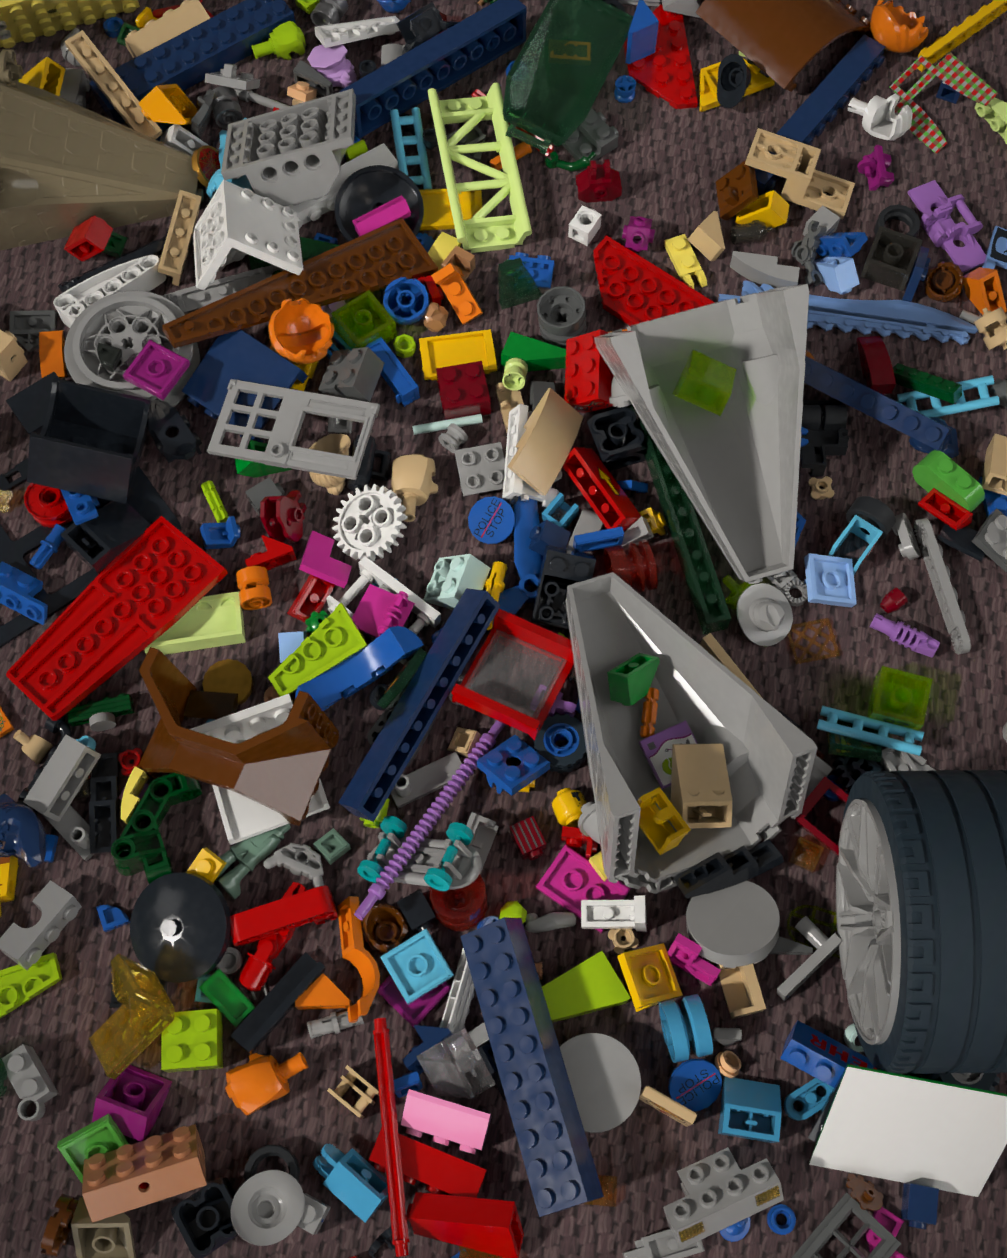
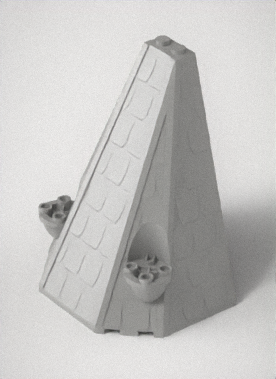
(746, 461)
(763, 751)

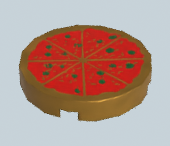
(206, 162)

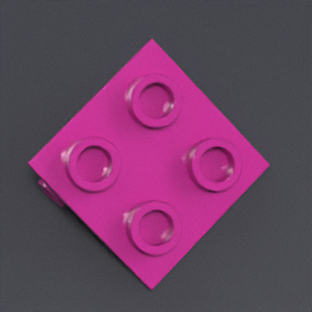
(381, 610)

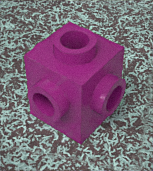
(638, 233)

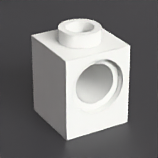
(582, 232)

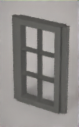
(833, 1221)

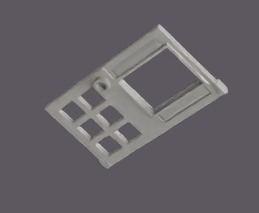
(284, 435)

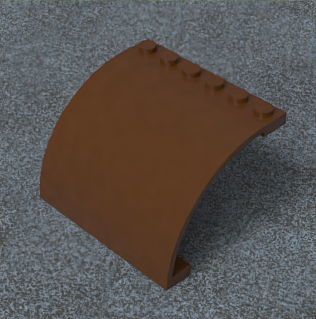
(782, 33)

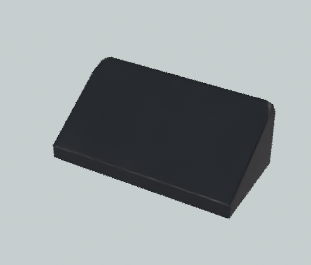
(961, 540)

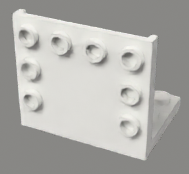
(248, 224)
(239, 814)

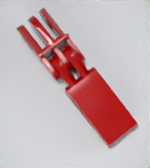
(259, 965)

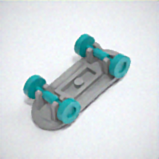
(436, 862)

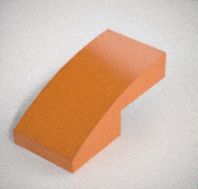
(52, 353)

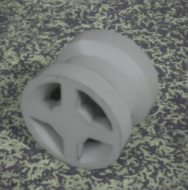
(453, 437)

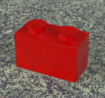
(88, 238)

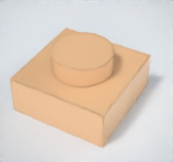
(302, 91)

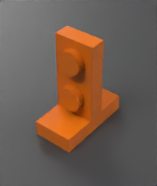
(457, 292)

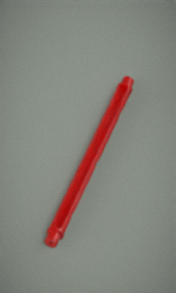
(390, 1138)

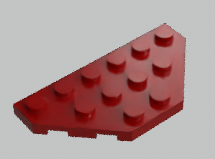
(669, 69)
(638, 289)

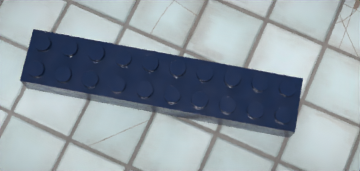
(200, 50)
(438, 63)
(531, 1067)

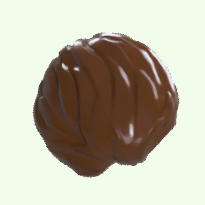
(944, 281)
(384, 927)

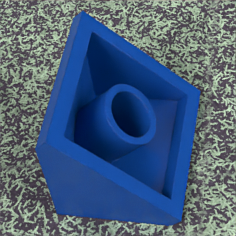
(642, 34)

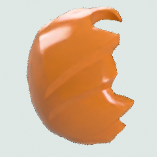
(896, 28)
(301, 331)

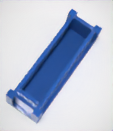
(395, 374)

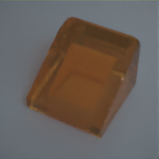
(609, 1189)

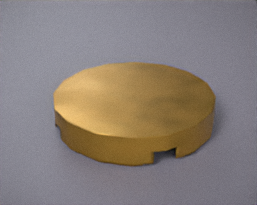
(229, 677)

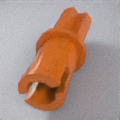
(520, 150)

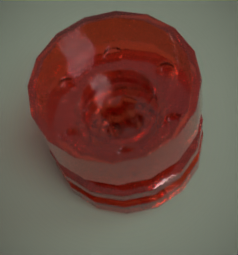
(636, 567)
(464, 915)

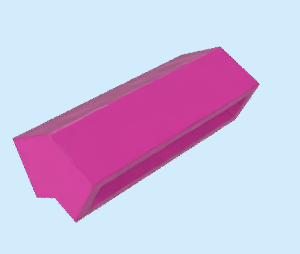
(382, 215)

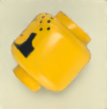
(568, 806)

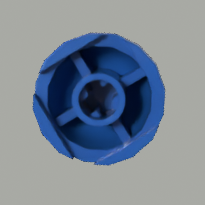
(406, 300)

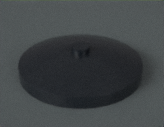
(369, 190)
(180, 927)

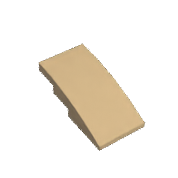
(546, 442)

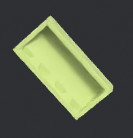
(208, 624)

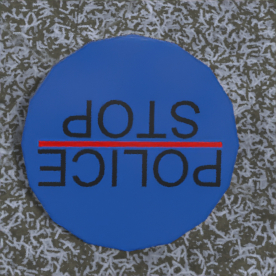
(491, 520)
(695, 1084)

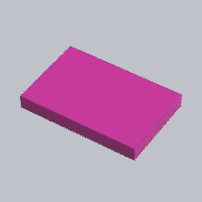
(574, 879)

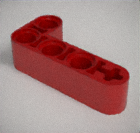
(282, 915)

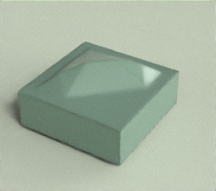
(332, 846)

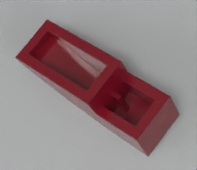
(876, 364)

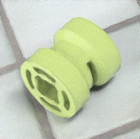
(515, 374)

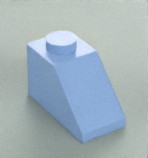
(837, 273)

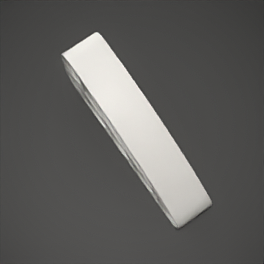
(133, 275)

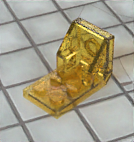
(137, 1022)

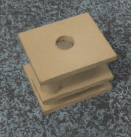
(366, 1097)

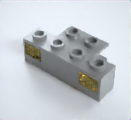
(720, 1196)

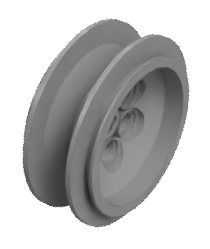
(120, 323)

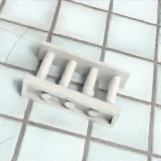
(371, 572)

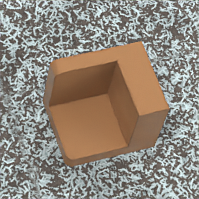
(462, 259)

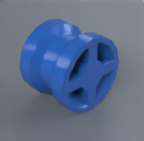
(625, 83)

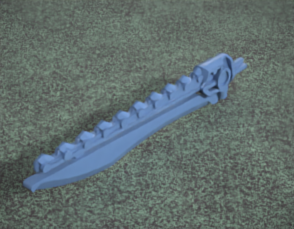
(877, 315)

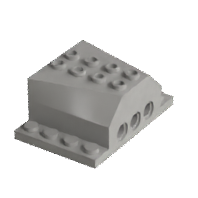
(292, 150)

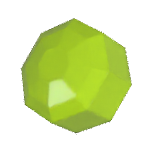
(404, 346)
(513, 910)

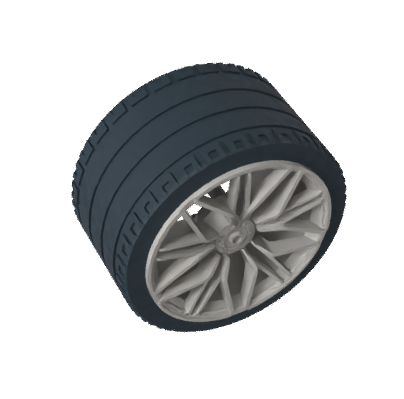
(926, 919)

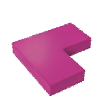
(320, 564)
(685, 954)

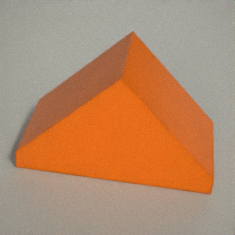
(322, 995)

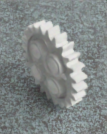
(369, 522)

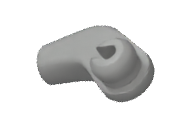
(549, 921)

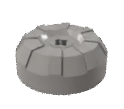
(734, 924)
(602, 1080)

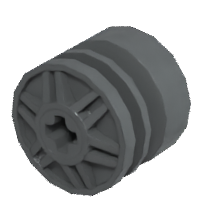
(561, 315)

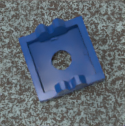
(512, 777)

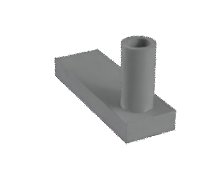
(425, 780)
(74, 831)
(825, 949)

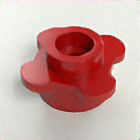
(125, 758)

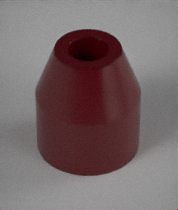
(893, 600)

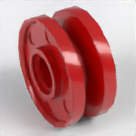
(37, 502)

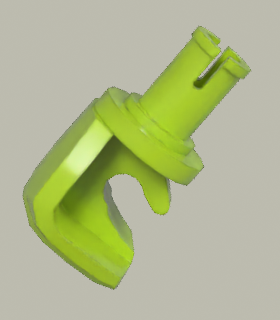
(282, 41)

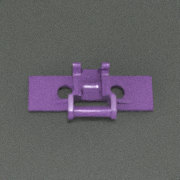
(943, 229)

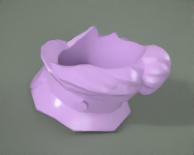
(333, 65)

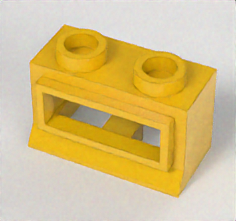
(655, 821)

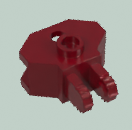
(598, 183)
(285, 516)

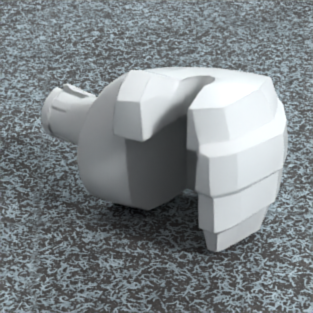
(880, 116)

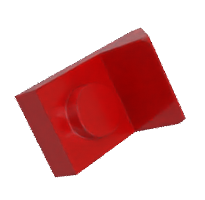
(276, 554)

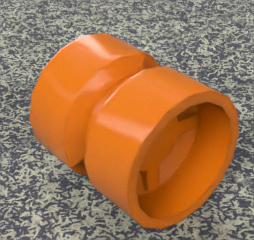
(254, 588)

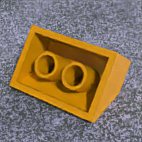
(168, 105)

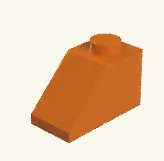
(984, 289)

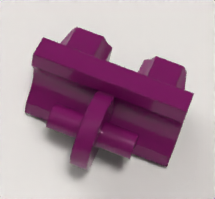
(875, 167)

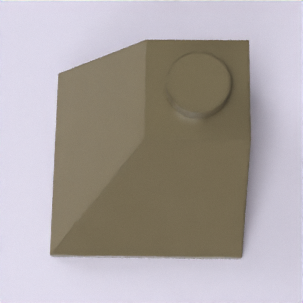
(103, 1238)

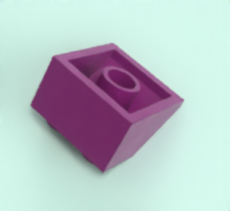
(133, 1101)

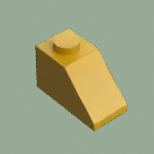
(768, 208)

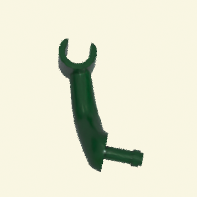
(569, 166)

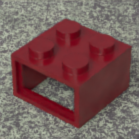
(463, 390)

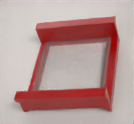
(517, 673)

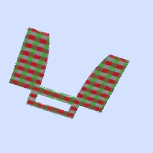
(955, 75)

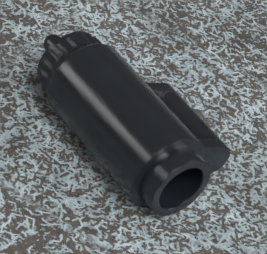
(365, 472)

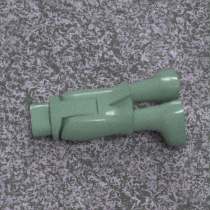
(248, 854)

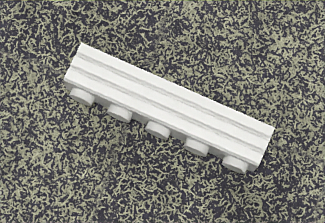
(459, 997)

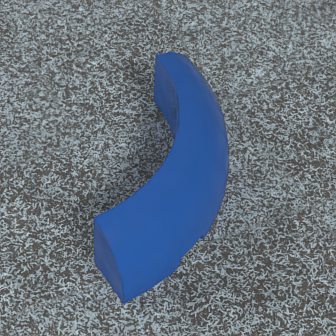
(362, 667)

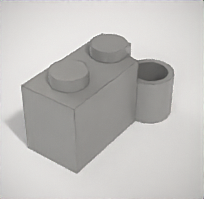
(29, 1080)

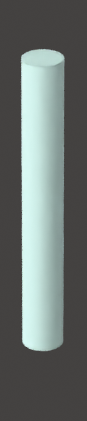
(442, 425)

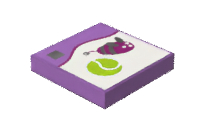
(659, 750)

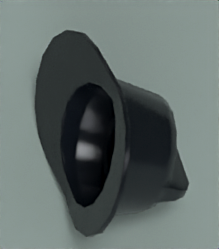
(733, 80)

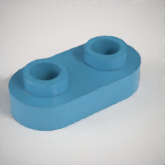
(808, 1097)

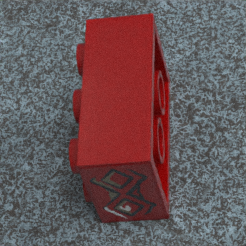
(586, 374)

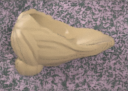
(334, 444)

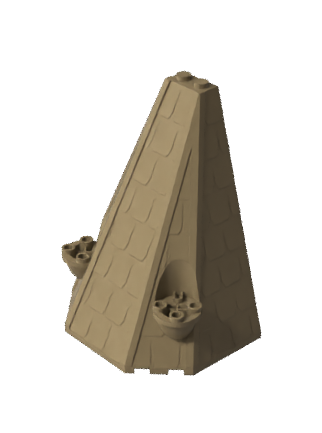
(76, 164)

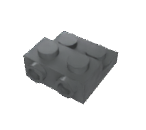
(592, 136)

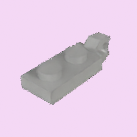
(662, 1246)

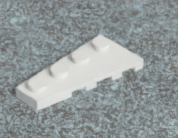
(353, 31)

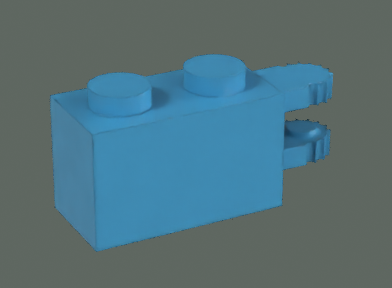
(352, 1180)

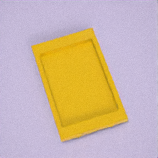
(438, 210)
(456, 350)

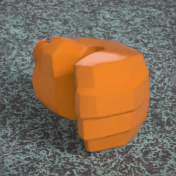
(261, 1080)

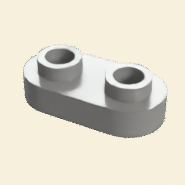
(903, 529)

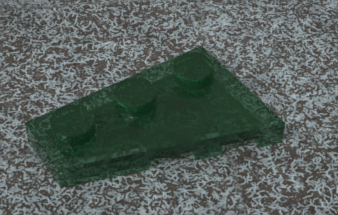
(516, 284)

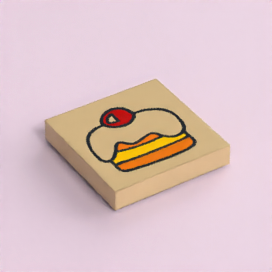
(667, 1106)

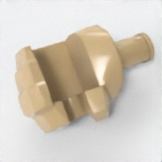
(413, 481)

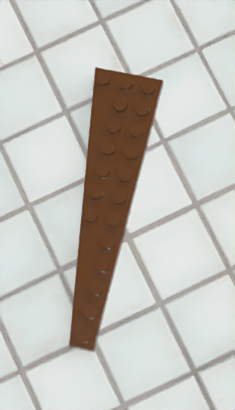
(333, 276)

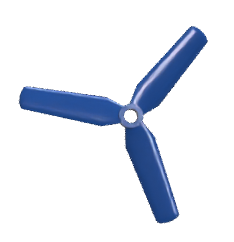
(526, 560)

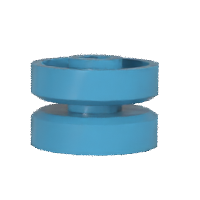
(685, 1028)

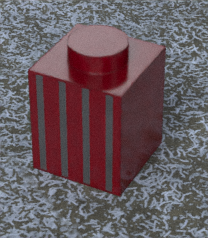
(528, 838)

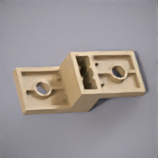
(797, 164)

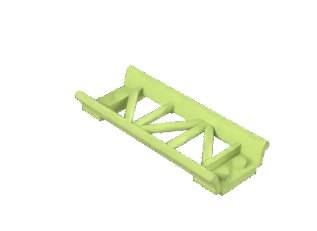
(481, 233)

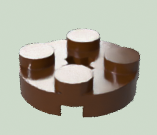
(56, 1231)

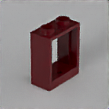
(809, 803)

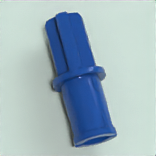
(48, 547)

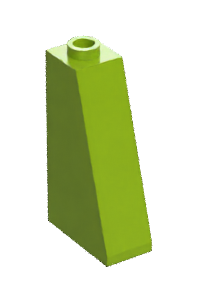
(585, 989)

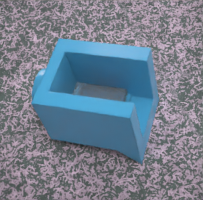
(560, 512)

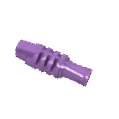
(903, 634)

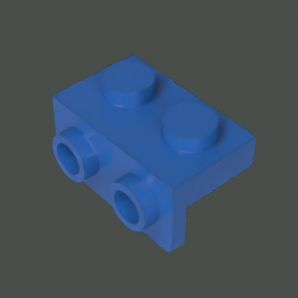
(841, 244)

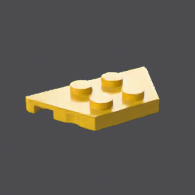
(709, 84)

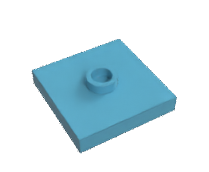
(417, 966)

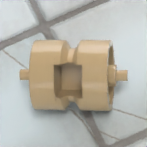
(994, 328)

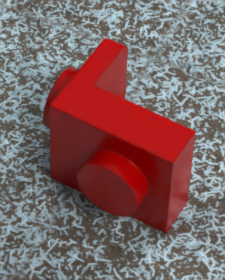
(435, 293)

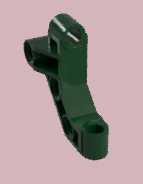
(143, 848)

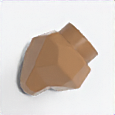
(435, 317)

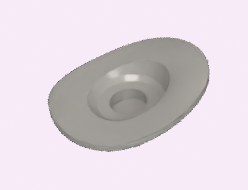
(764, 614)
(267, 1207)

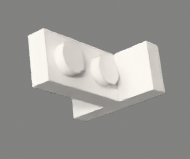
(614, 914)

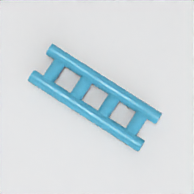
(400, 141)
(961, 404)
(883, 728)

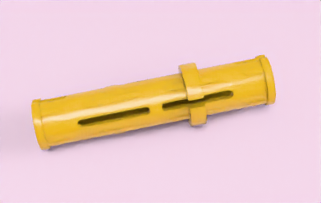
(495, 583)

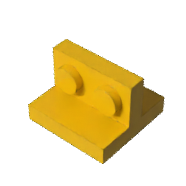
(649, 976)

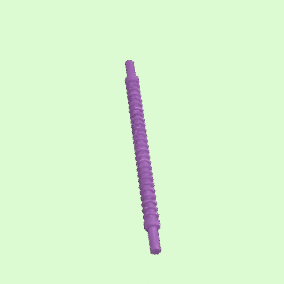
(377, 889)

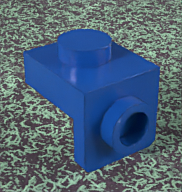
(220, 534)

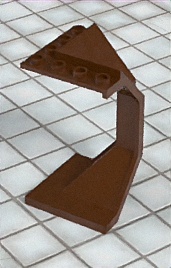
(271, 768)

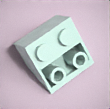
(452, 578)

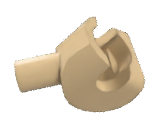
(33, 746)

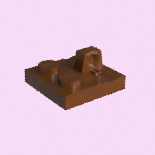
(736, 190)

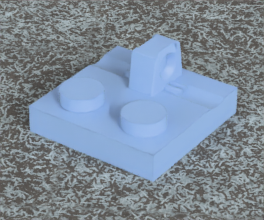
(830, 580)

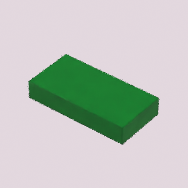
(227, 997)

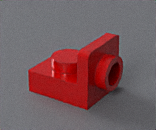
(575, 838)

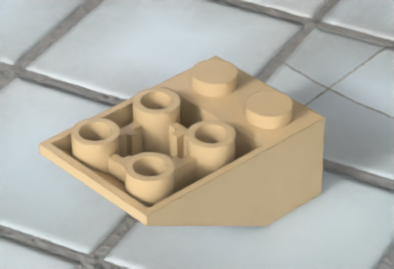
(701, 785)

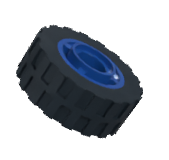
(562, 728)

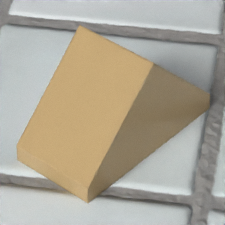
(709, 237)

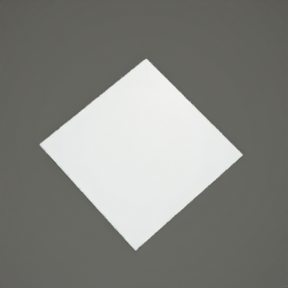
(913, 1131)

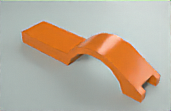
(354, 951)

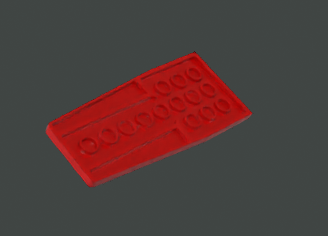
(115, 618)

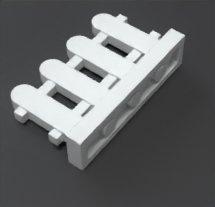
(513, 484)

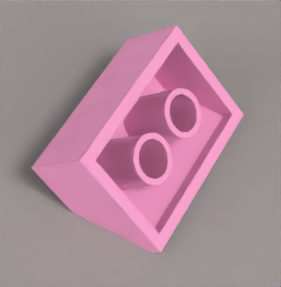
(445, 1121)

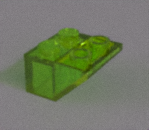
(705, 382)

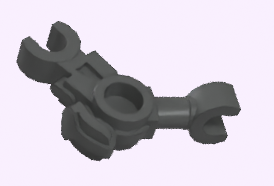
(806, 252)

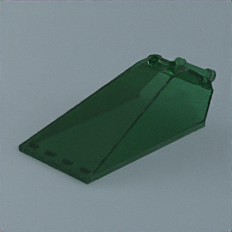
(562, 69)

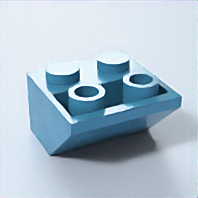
(750, 1110)

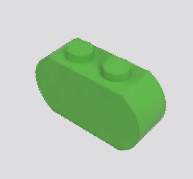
(946, 476)

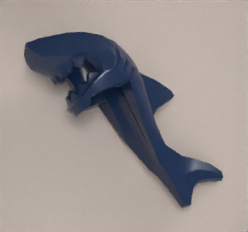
(21, 832)

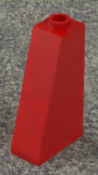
(468, 1222)

